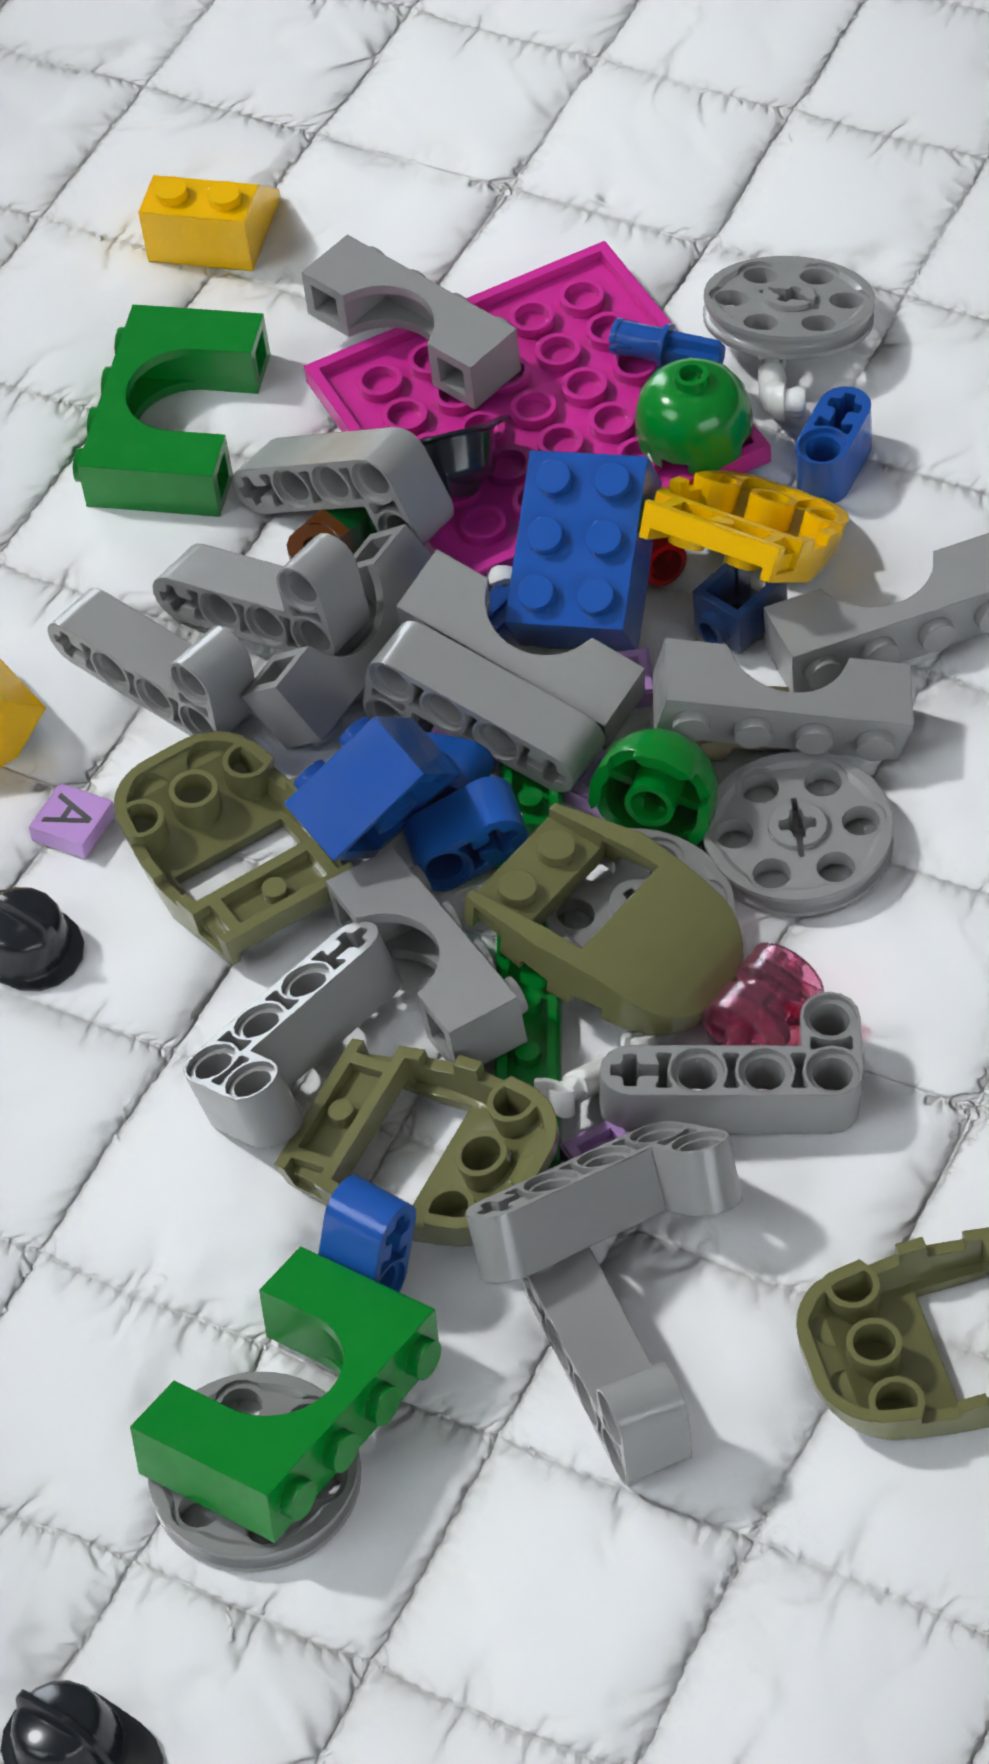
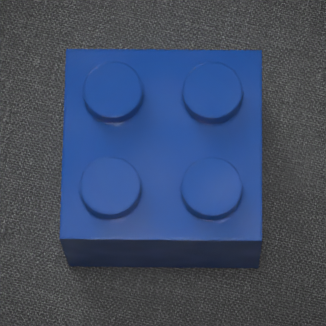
(370, 786)

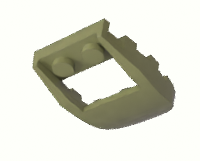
(204, 805)
(650, 962)
(499, 1143)
(874, 1347)

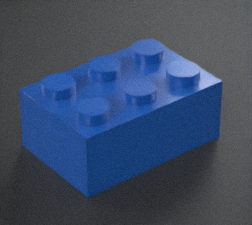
(580, 551)

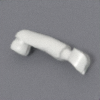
(773, 394)
(582, 1081)

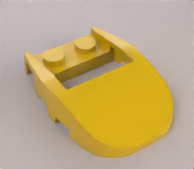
(748, 522)

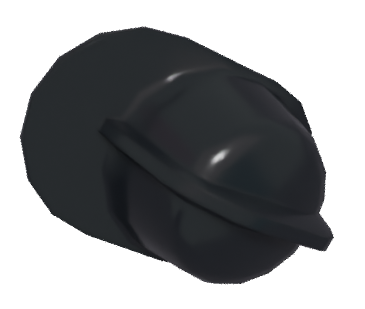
(464, 456)
(36, 941)
(74, 1726)

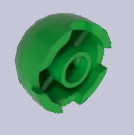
(693, 415)
(657, 784)

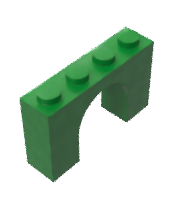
(156, 356)
(274, 1466)

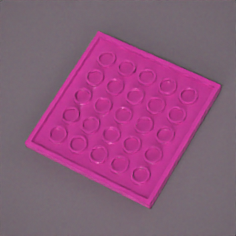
(561, 400)

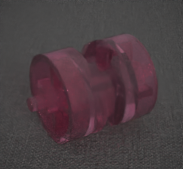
(763, 1000)

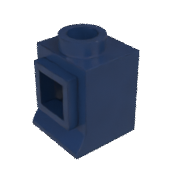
(730, 609)

